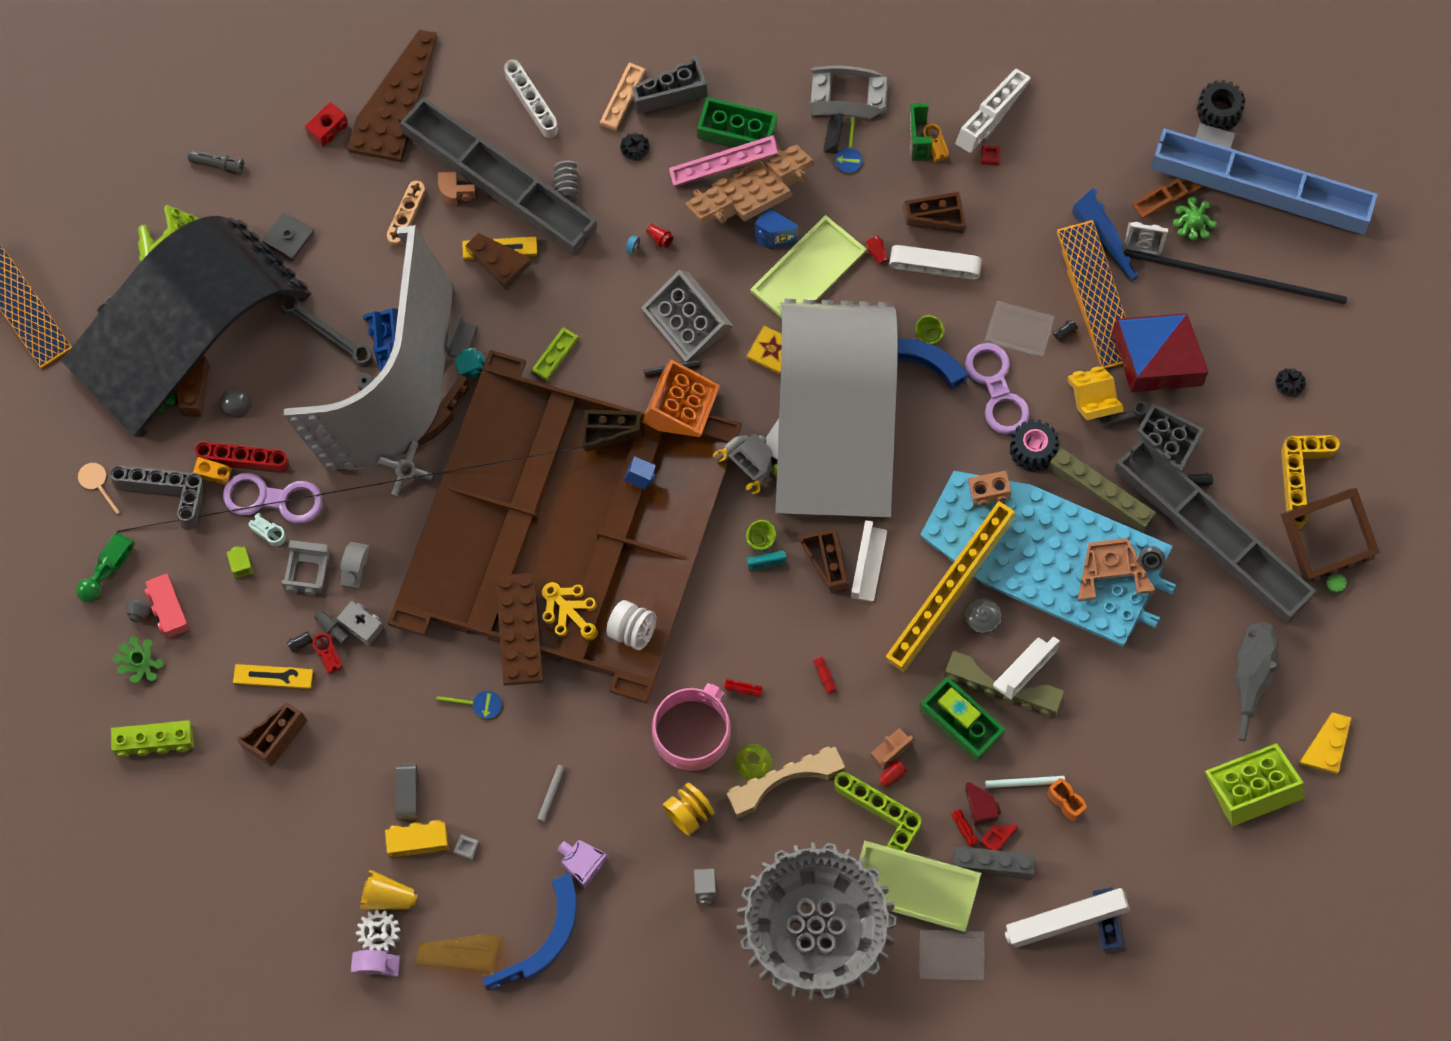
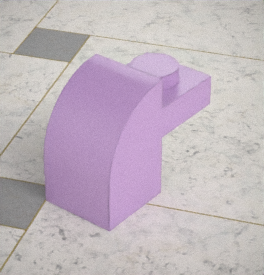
(375, 962)

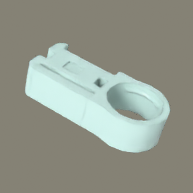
(266, 529)

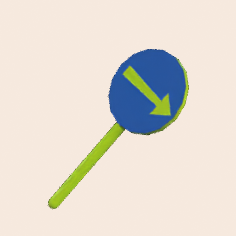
(849, 159)
(485, 704)

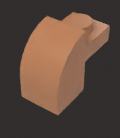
(451, 191)

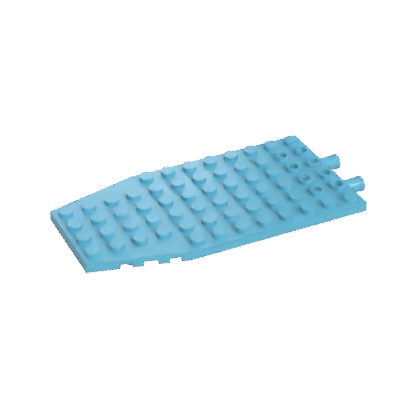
(1045, 556)

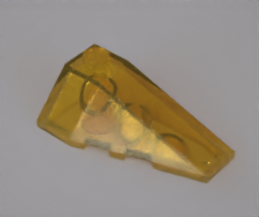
(468, 953)

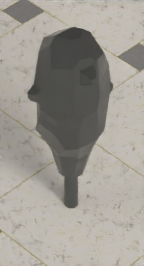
(1255, 669)

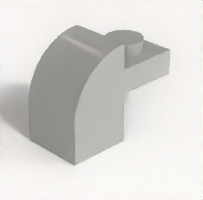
(352, 564)

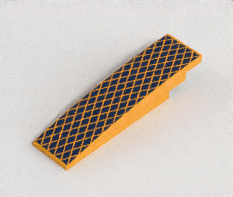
(1093, 288)
(28, 315)

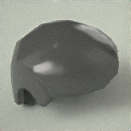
(235, 402)

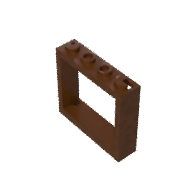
(1298, 548)

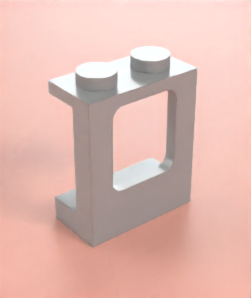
(306, 553)

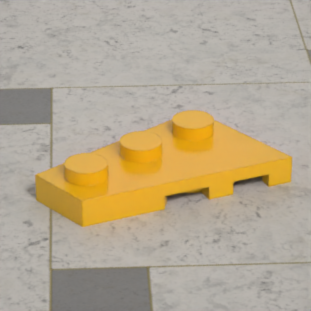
(1328, 746)

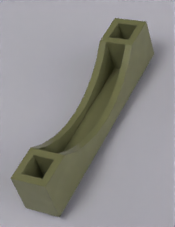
(1126, 506)
(1041, 698)

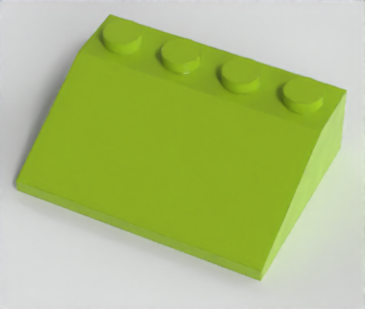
(1255, 784)

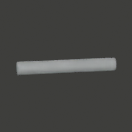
(551, 793)

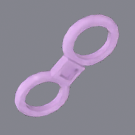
(996, 387)
(271, 495)

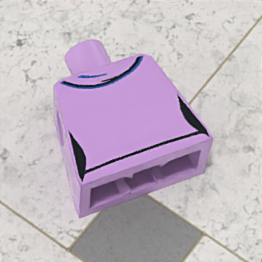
(582, 861)

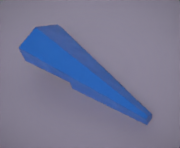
(1089, 209)
(383, 331)

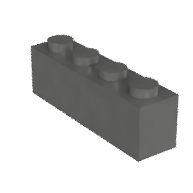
(995, 862)

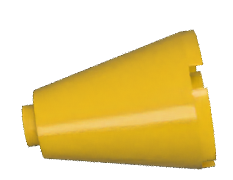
(386, 894)

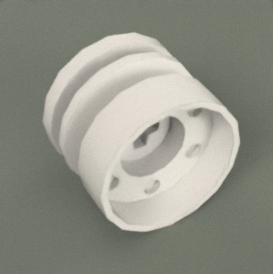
(631, 625)

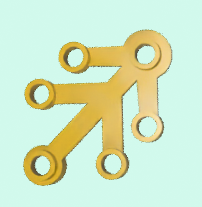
(568, 607)

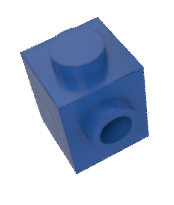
(640, 473)

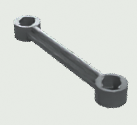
(326, 330)

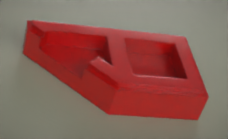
(998, 836)

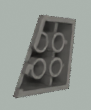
(1170, 435)

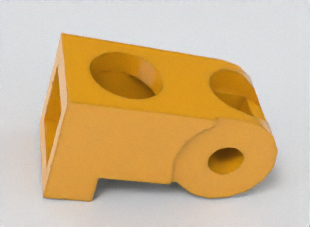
(212, 471)

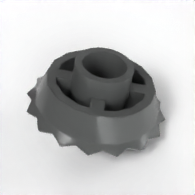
(983, 615)

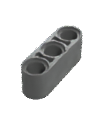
(406, 792)

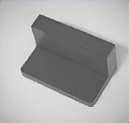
(460, 337)

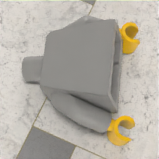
(751, 456)

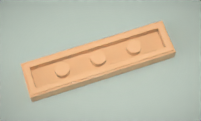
(622, 97)

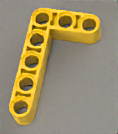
(1297, 474)

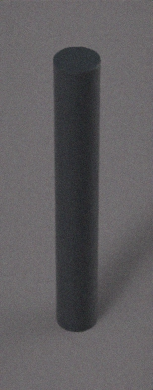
(657, 371)

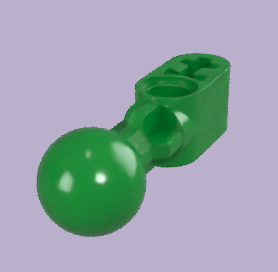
(109, 560)

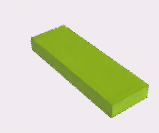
(554, 354)

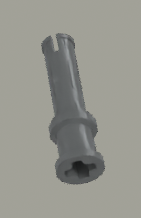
(223, 162)

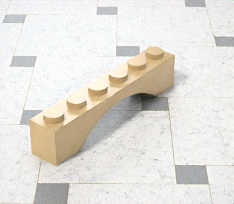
(822, 765)

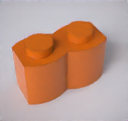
(1071, 803)

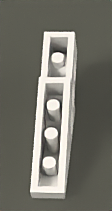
(992, 111)

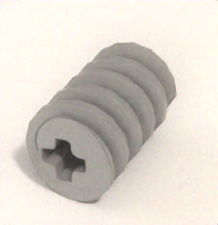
(565, 180)

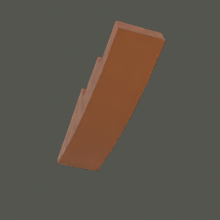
(1165, 197)

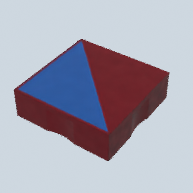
(1159, 352)

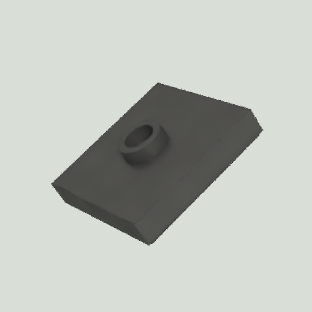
(288, 236)

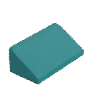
(766, 560)

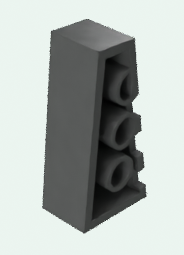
(671, 87)

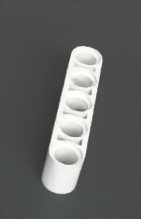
(532, 106)
(935, 262)

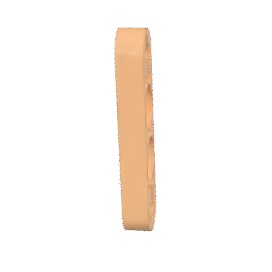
(409, 214)

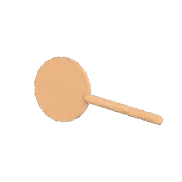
(92, 477)

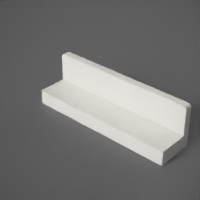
(869, 563)
(1026, 666)

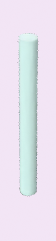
(1022, 782)

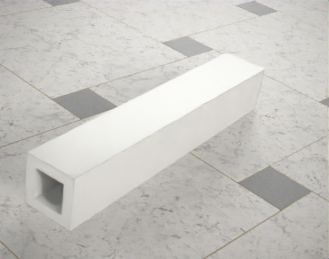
(1067, 918)

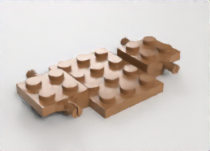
(751, 188)

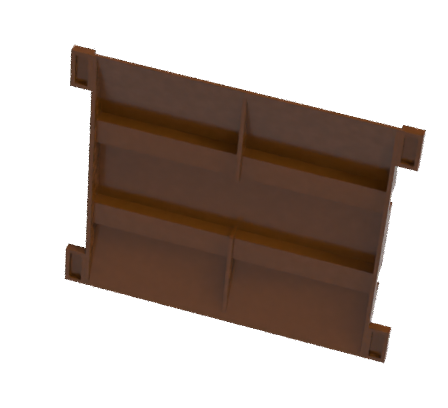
(564, 521)

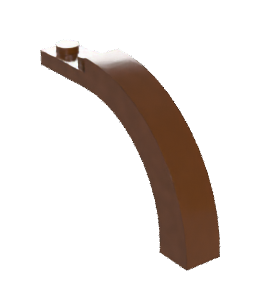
(444, 414)

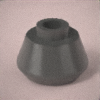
(1152, 558)
(137, 610)

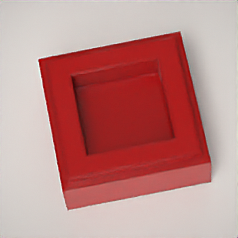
(990, 155)

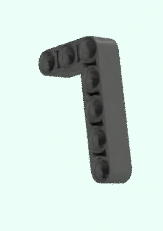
(164, 486)

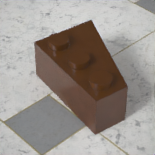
(827, 556)

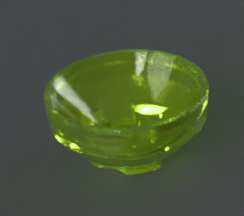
(756, 770)

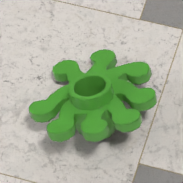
(1194, 220)
(137, 660)

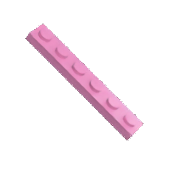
(724, 161)

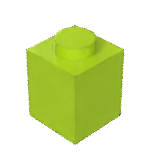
(240, 562)

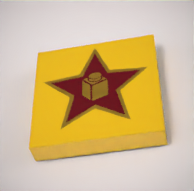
(767, 349)

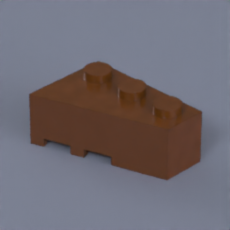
(936, 212)
(497, 259)
(192, 390)
(274, 734)

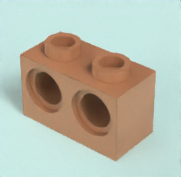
(988, 483)

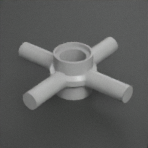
(397, 465)

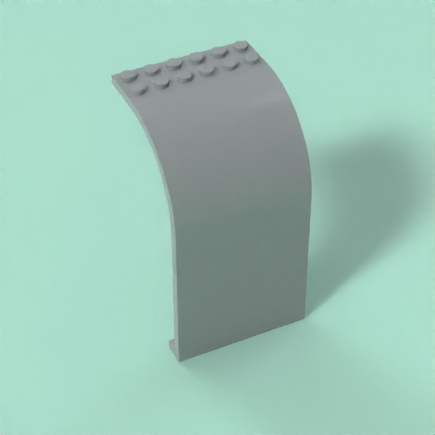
(408, 389)
(837, 408)

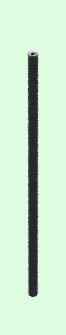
(1236, 276)

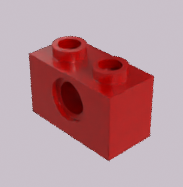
(328, 115)

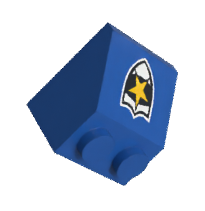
(775, 230)

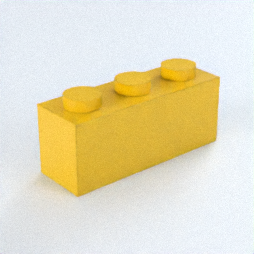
(416, 839)

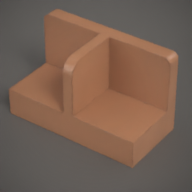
(891, 748)

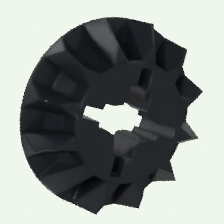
(632, 153)
(1286, 388)

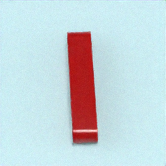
(249, 462)

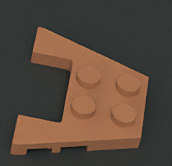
(1112, 560)

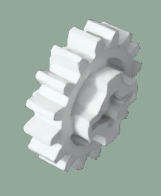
(383, 925)

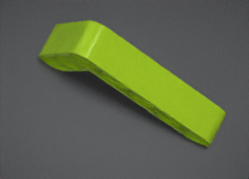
(882, 811)

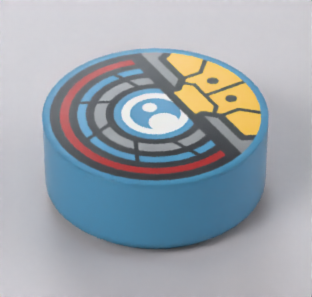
(633, 245)

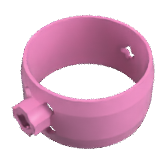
(711, 696)

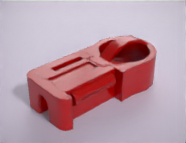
(328, 655)

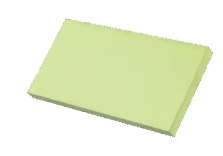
(809, 266)
(923, 885)

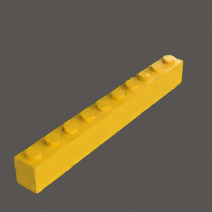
(951, 586)

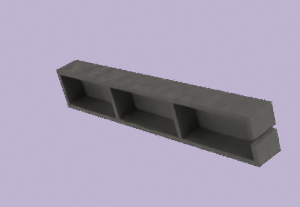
(498, 176)
(1215, 531)

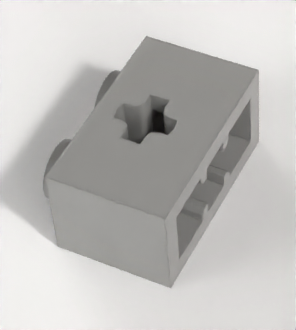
(365, 632)
(705, 886)

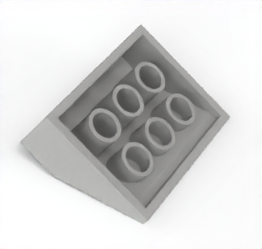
(686, 315)

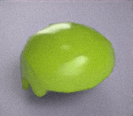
(929, 330)
(760, 535)

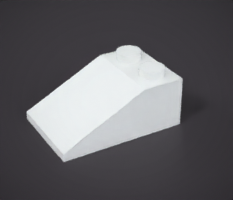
(1145, 238)

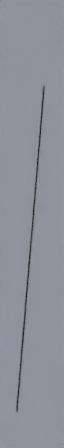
(358, 487)

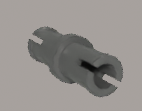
(332, 627)

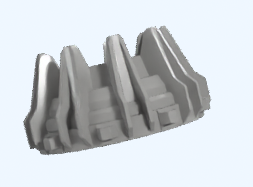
(816, 880)

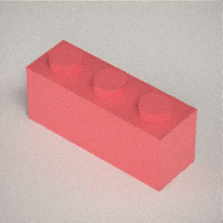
(166, 606)

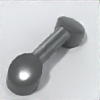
(1140, 411)

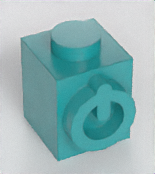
(470, 363)

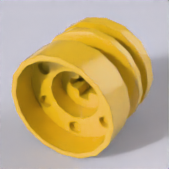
(691, 806)

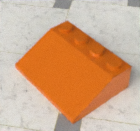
(681, 401)

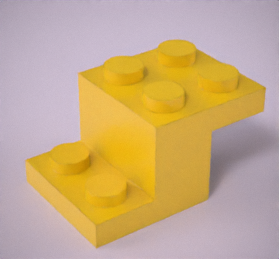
(1095, 393)

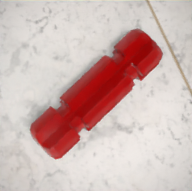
(824, 674)
(743, 687)
(964, 827)

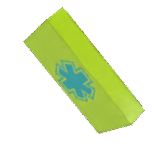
(959, 708)

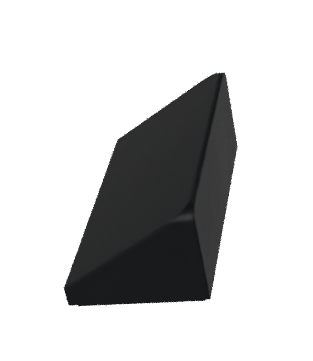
(833, 134)

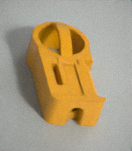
(938, 149)

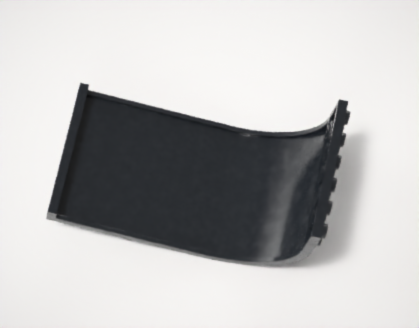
(173, 314)

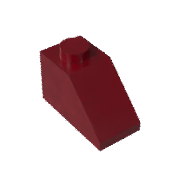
(981, 805)

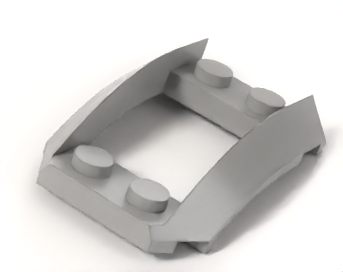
(821, 93)

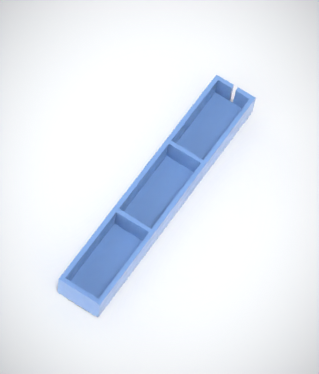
(1264, 181)

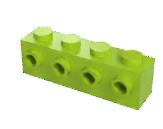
(152, 738)

